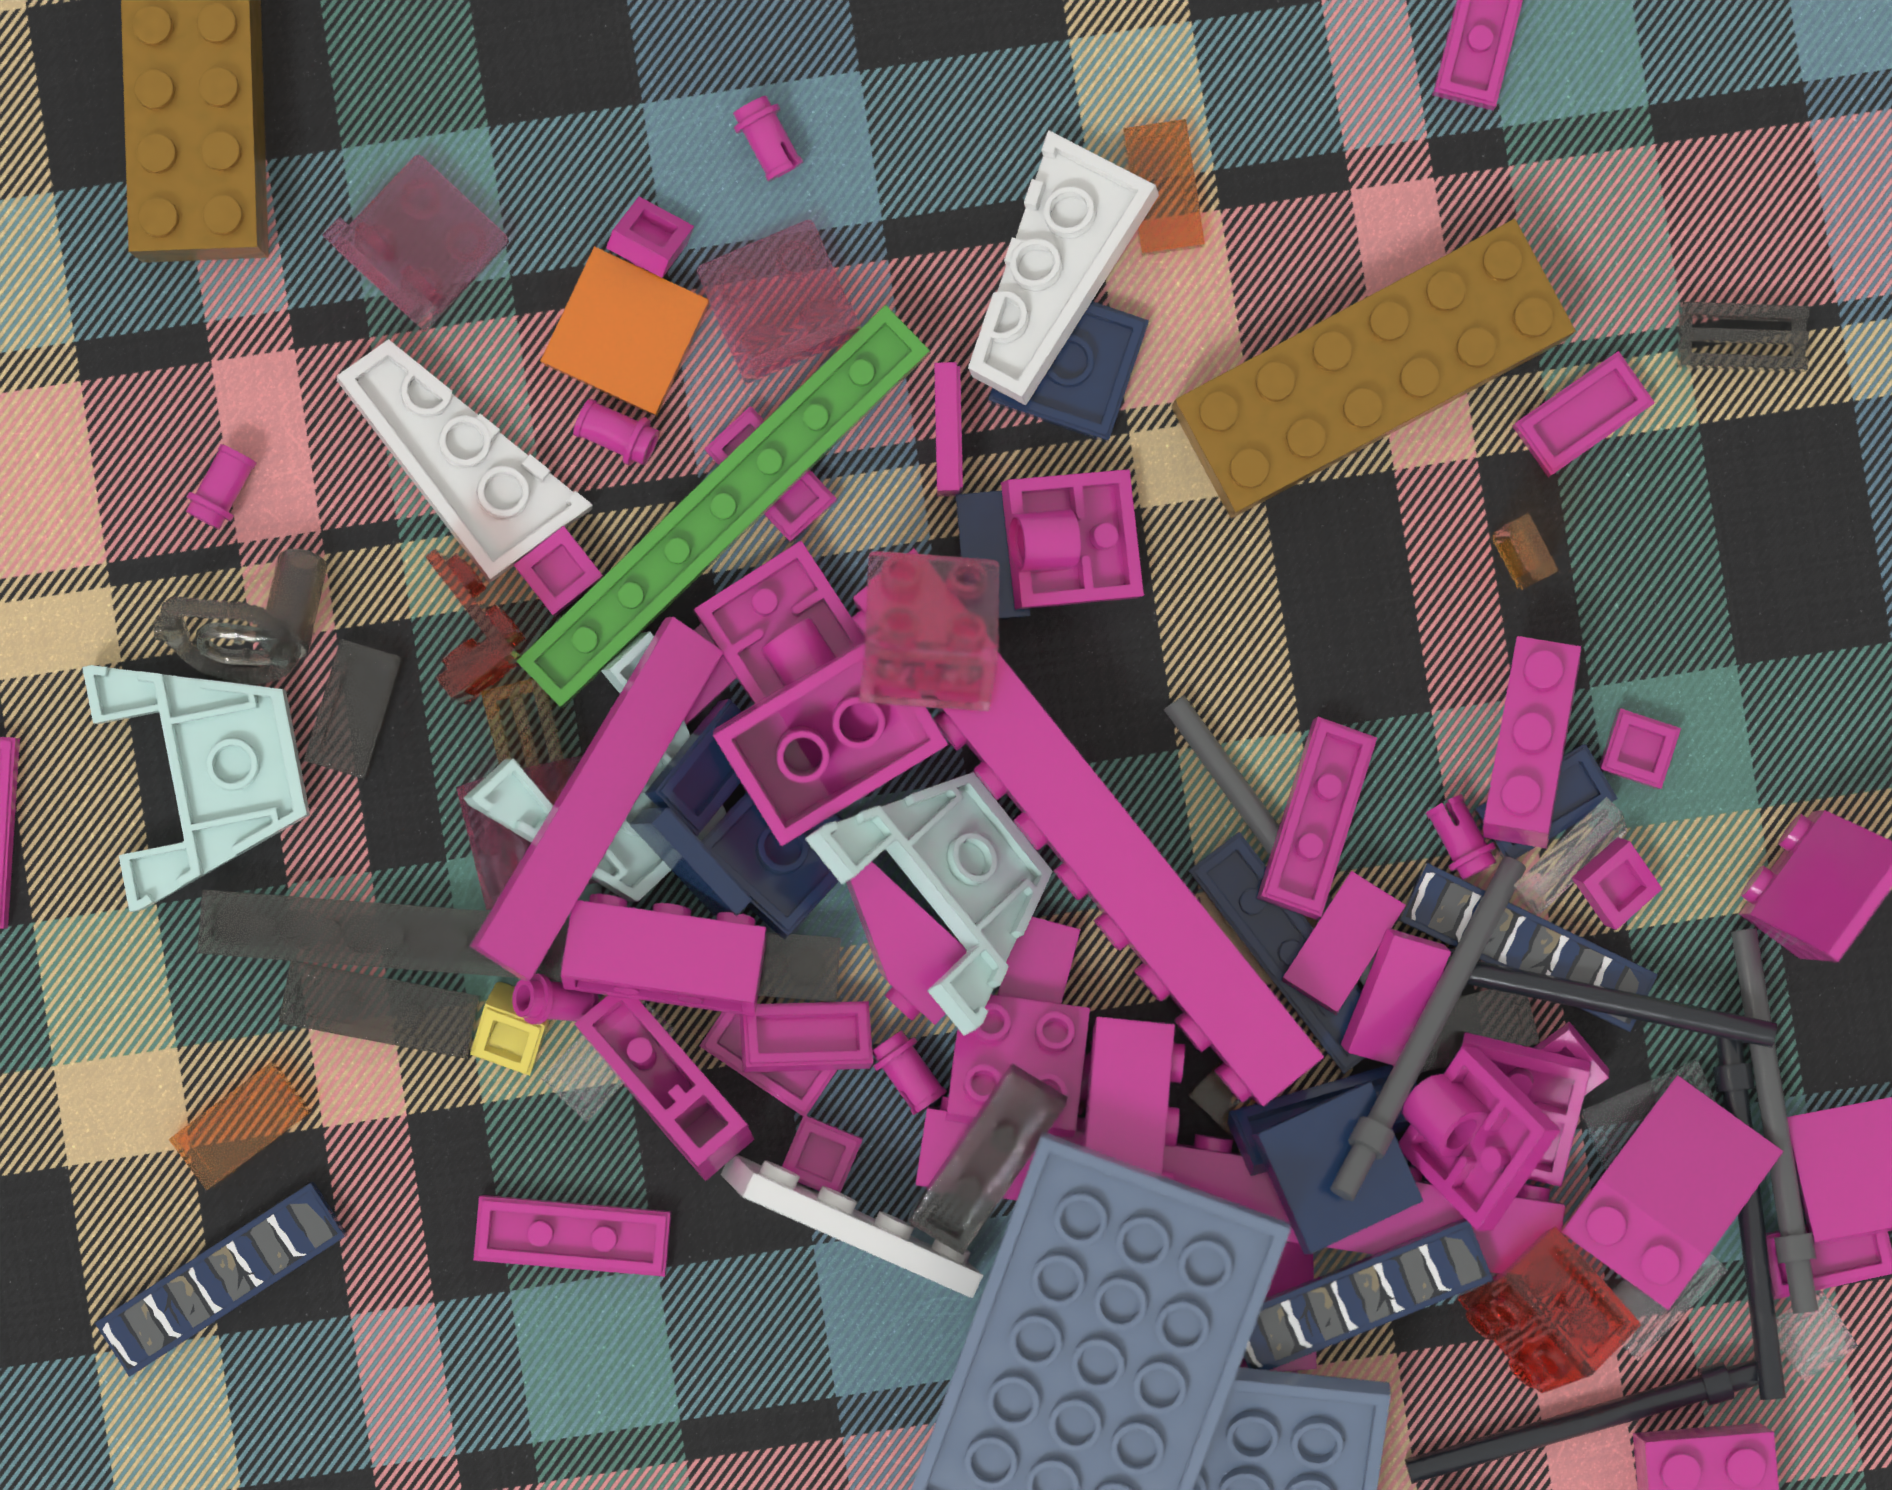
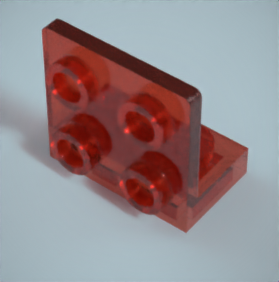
(475, 665)
(1550, 1314)

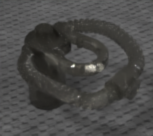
(281, 629)

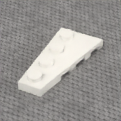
(1067, 243)
(469, 472)
(836, 1216)

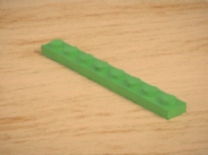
(723, 506)

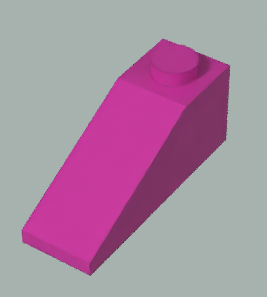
(904, 941)
(666, 1083)

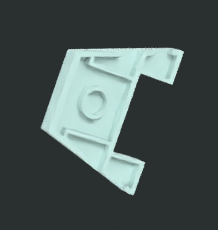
(228, 764)
(516, 802)
(967, 867)

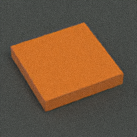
(625, 331)

